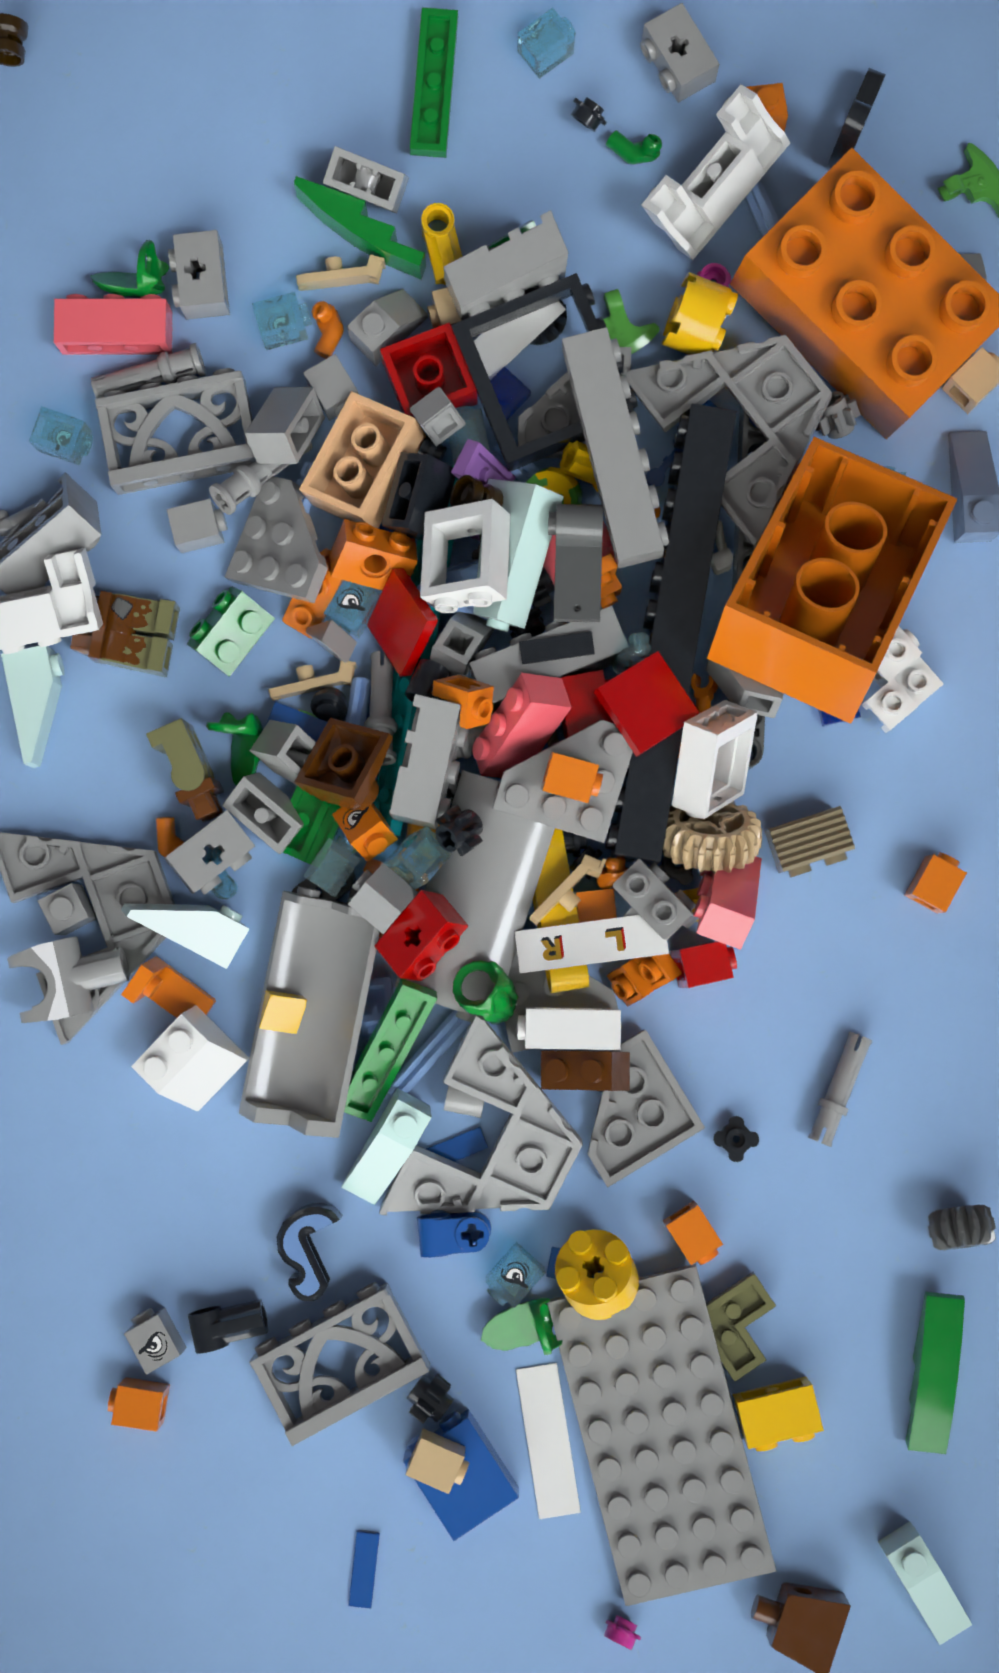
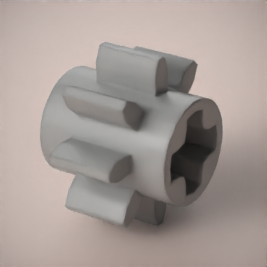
(839, 416)

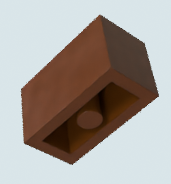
(585, 1070)

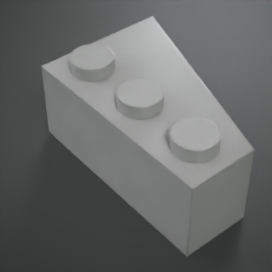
(61, 525)

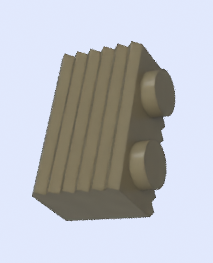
(810, 840)

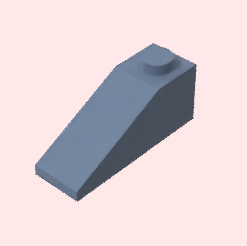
(975, 486)

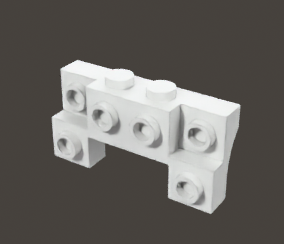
(722, 179)
(53, 610)
(903, 679)

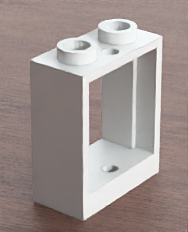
(462, 521)
(714, 759)
(570, 1028)

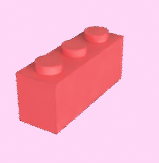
(112, 325)
(521, 723)
(728, 903)

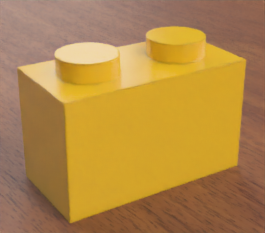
(778, 1414)

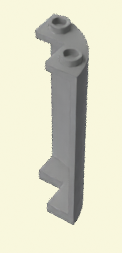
(488, 890)
(328, 958)

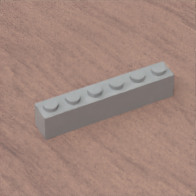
(613, 448)

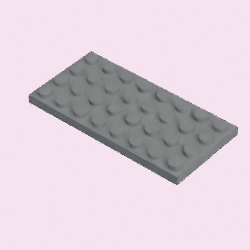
(663, 1441)

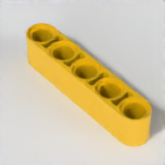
(552, 876)

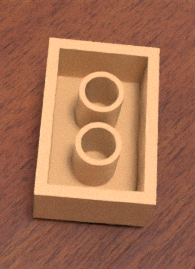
(360, 460)

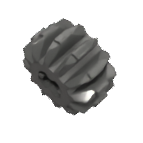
(961, 1227)

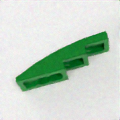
(350, 220)
(935, 1372)

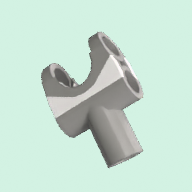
(69, 977)

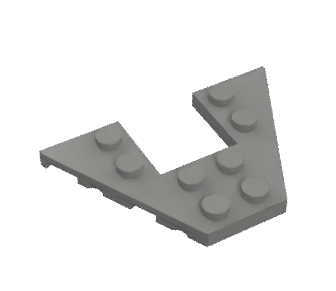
(773, 389)
(111, 877)
(527, 1157)

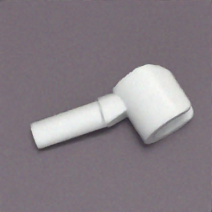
(722, 559)

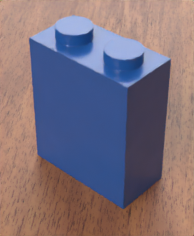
(486, 1484)

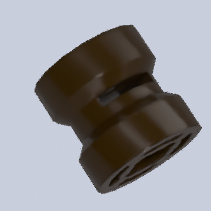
(12, 34)
(470, 490)

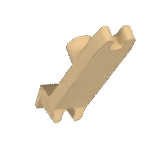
(337, 276)
(308, 682)
(563, 894)

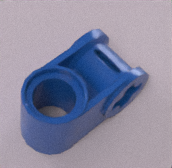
(444, 1233)

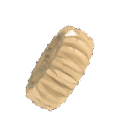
(714, 843)

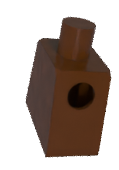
(804, 1623)

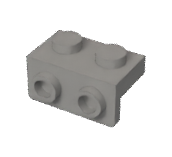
(653, 900)

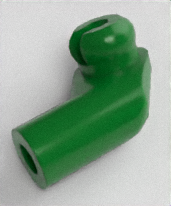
(636, 152)

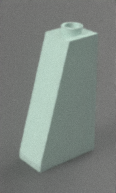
(528, 547)

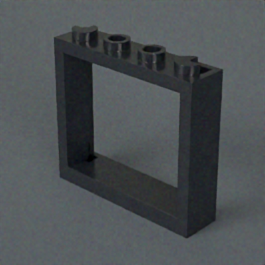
(520, 456)

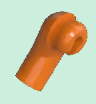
(330, 327)
(166, 835)
(614, 869)

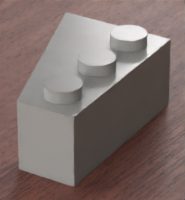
(509, 270)
(428, 762)

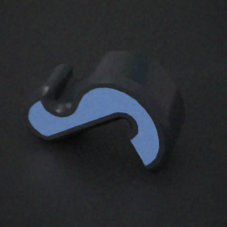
(299, 1251)

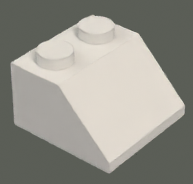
(190, 1060)

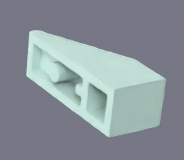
(34, 695)
(196, 927)
(388, 1146)
(925, 1582)

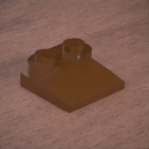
(345, 765)

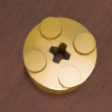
(698, 316)
(608, 1291)

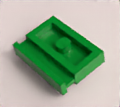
(317, 826)

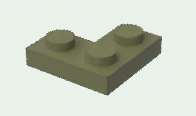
(730, 1315)

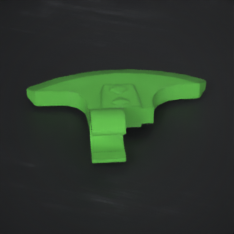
(978, 183)
(620, 327)

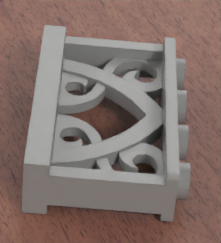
(145, 473)
(322, 1413)

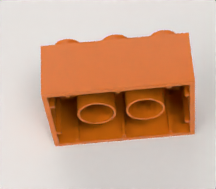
(869, 293)
(830, 579)

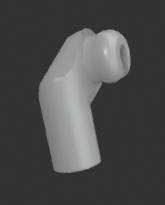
(21, 518)

